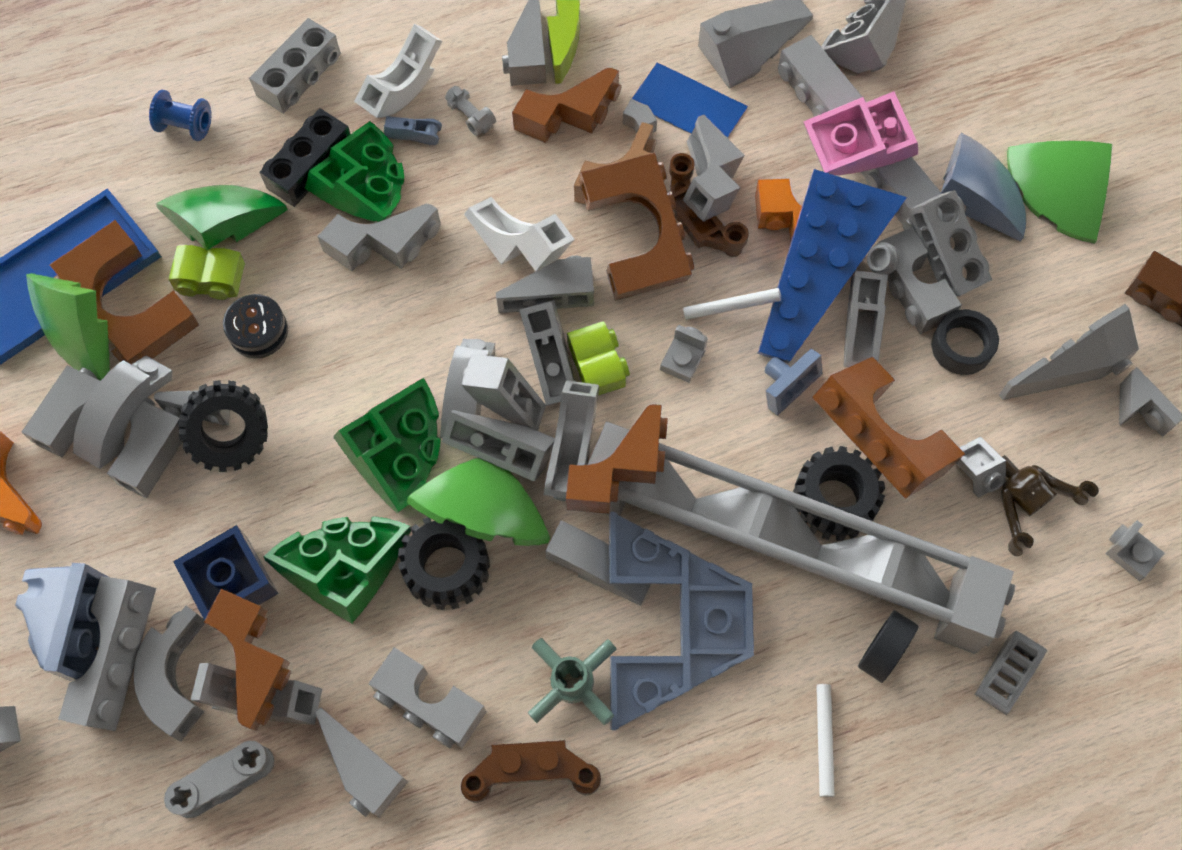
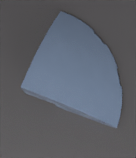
(985, 188)

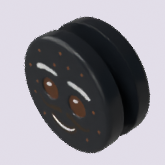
(255, 326)

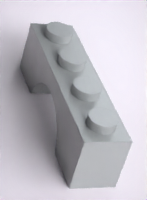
(100, 693)

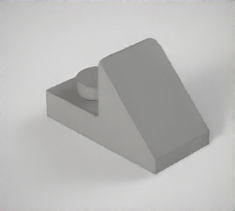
(1142, 396)

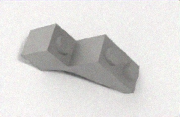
(715, 165)
(393, 238)
(572, 435)

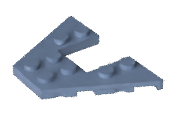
(713, 620)

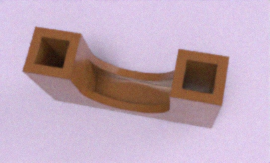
(641, 182)
(136, 335)
(904, 461)

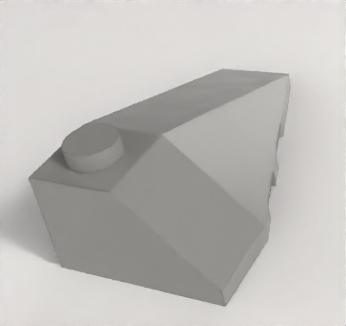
(750, 35)
(867, 37)
(1094, 355)

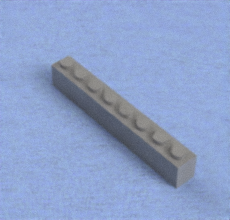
(824, 88)

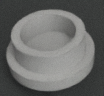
(883, 258)

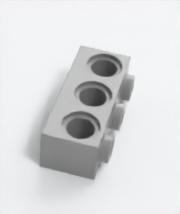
(295, 65)
(936, 238)

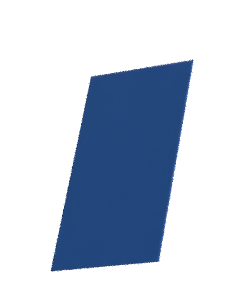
(684, 100)

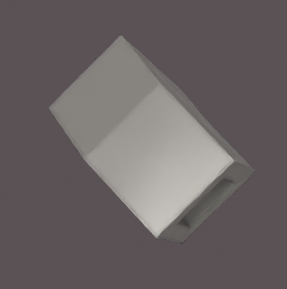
(636, 114)

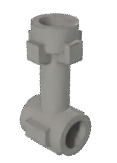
(478, 121)

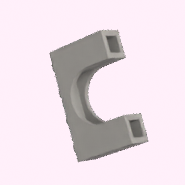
(151, 441)

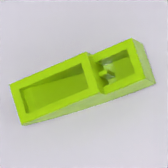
(563, 36)

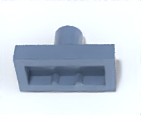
(792, 380)

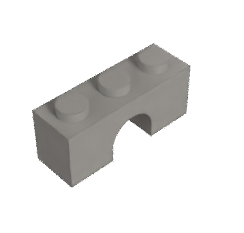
(923, 302)
(451, 718)

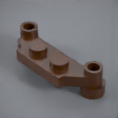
(711, 232)
(529, 764)

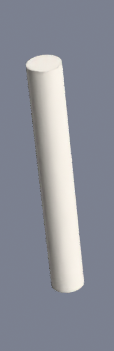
(733, 303)
(825, 741)

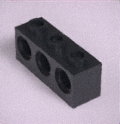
(290, 160)

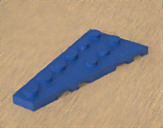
(829, 242)

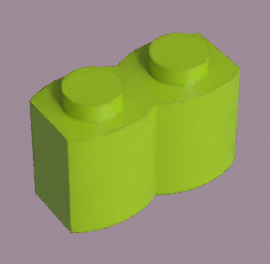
(206, 271)
(596, 357)

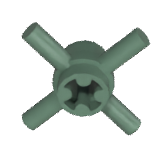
(582, 689)

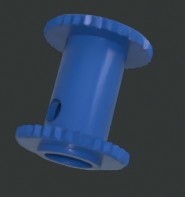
(190, 117)

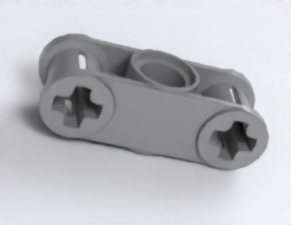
(219, 779)

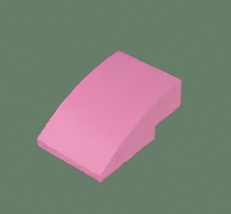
(862, 135)

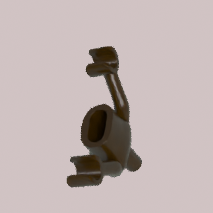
(1032, 490)

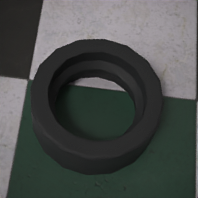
(970, 320)
(888, 646)

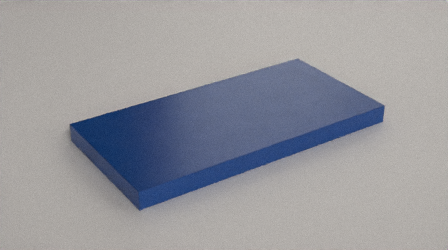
(17, 318)

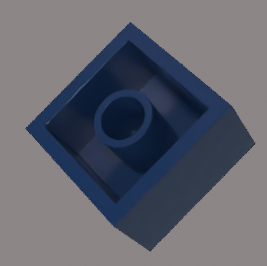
(225, 564)

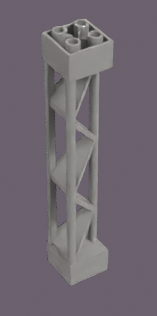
(879, 564)

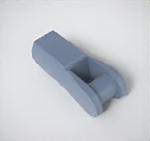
(413, 129)

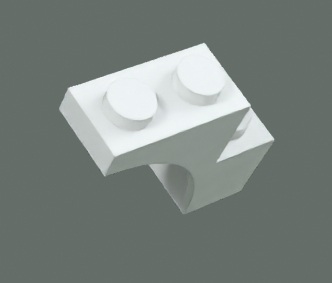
(510, 237)

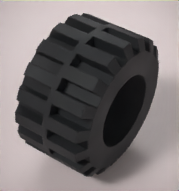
(223, 453)
(849, 470)
(448, 589)

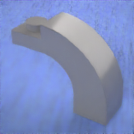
(110, 406)
(156, 675)

